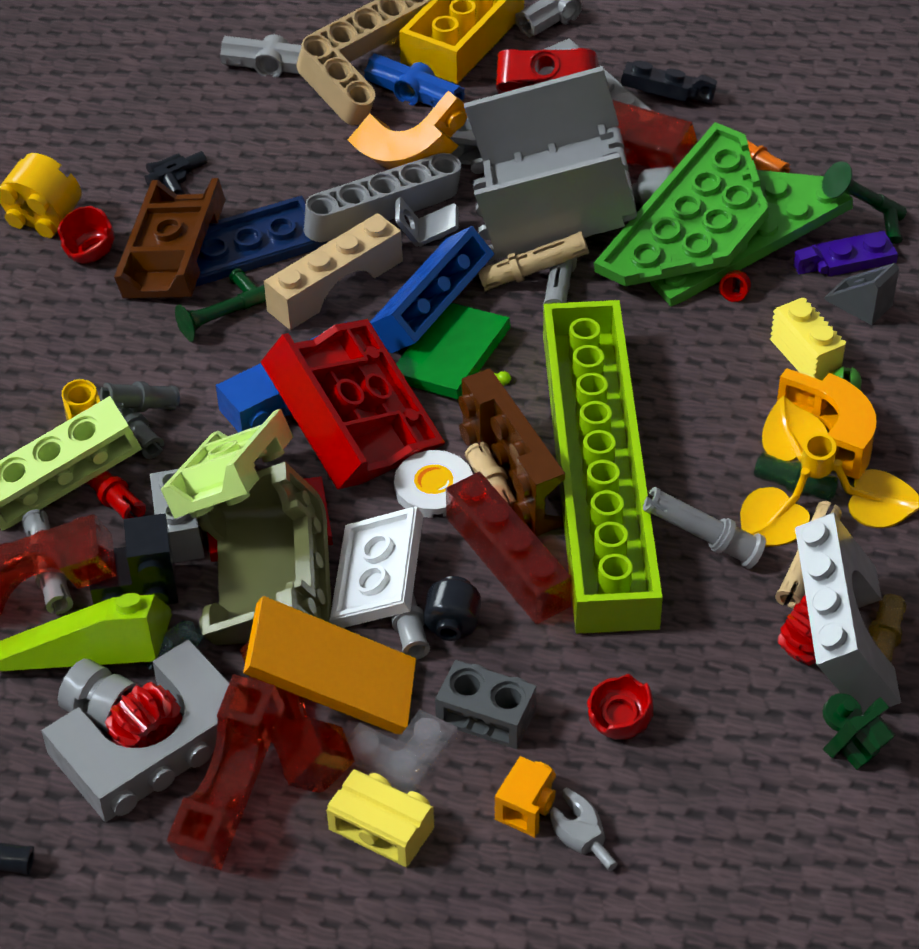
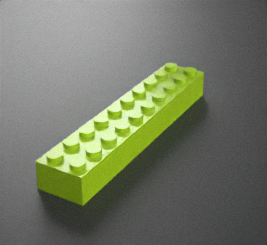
(604, 482)

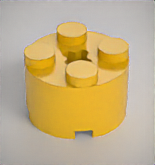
(38, 194)

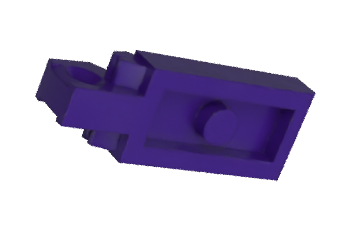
(846, 255)

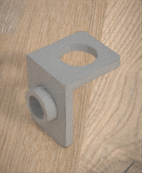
(428, 228)

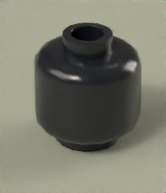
(453, 607)

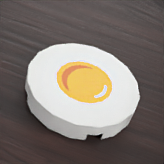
(424, 477)

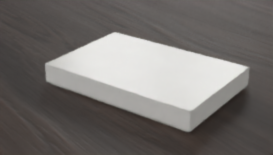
(377, 568)

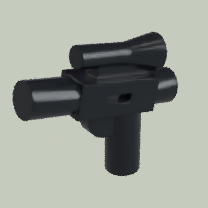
(173, 170)

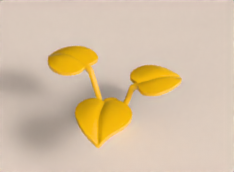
(794, 433)

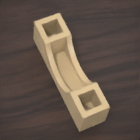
(301, 287)

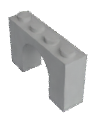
(836, 584)
(120, 776)

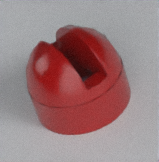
(729, 282)

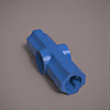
(408, 82)

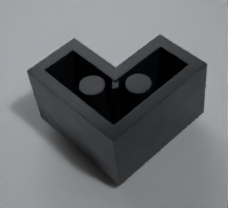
(144, 564)

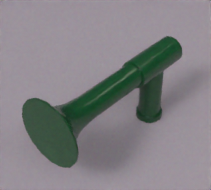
(839, 181)
(191, 320)

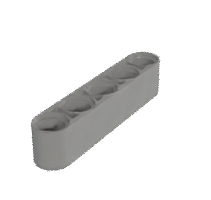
(347, 205)

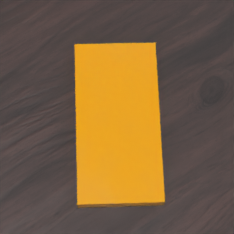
(330, 665)

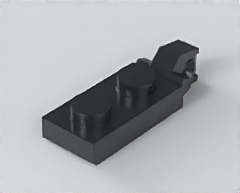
(668, 83)

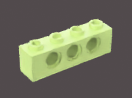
(63, 460)

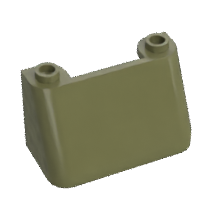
(268, 548)

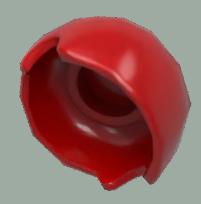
(86, 234)
(621, 707)

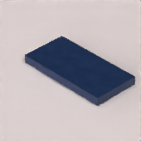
(254, 240)

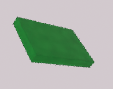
(452, 349)

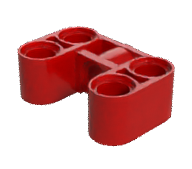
(522, 68)

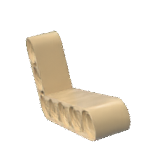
(328, 53)

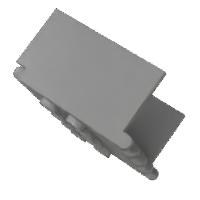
(549, 163)

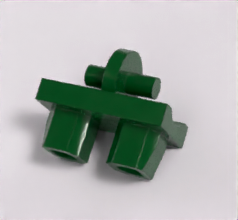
(858, 734)

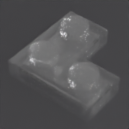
(405, 760)

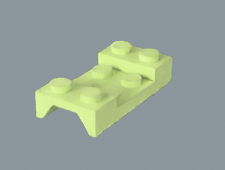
(225, 467)

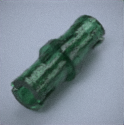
(788, 474)

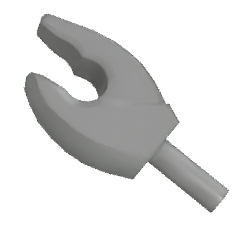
(583, 833)

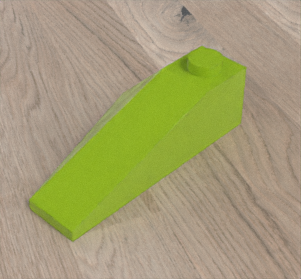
(108, 633)

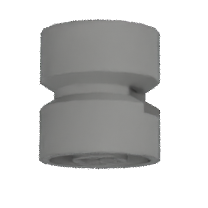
(93, 691)

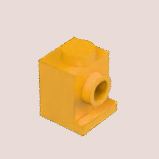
(525, 795)

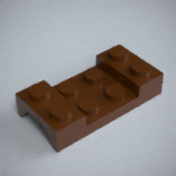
(167, 242)
(496, 420)

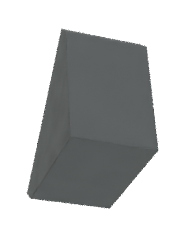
(867, 293)

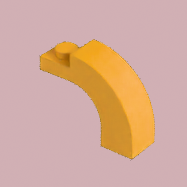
(426, 139)
(841, 410)

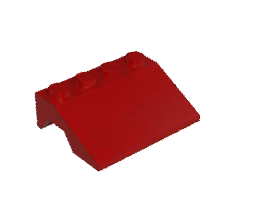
(351, 402)

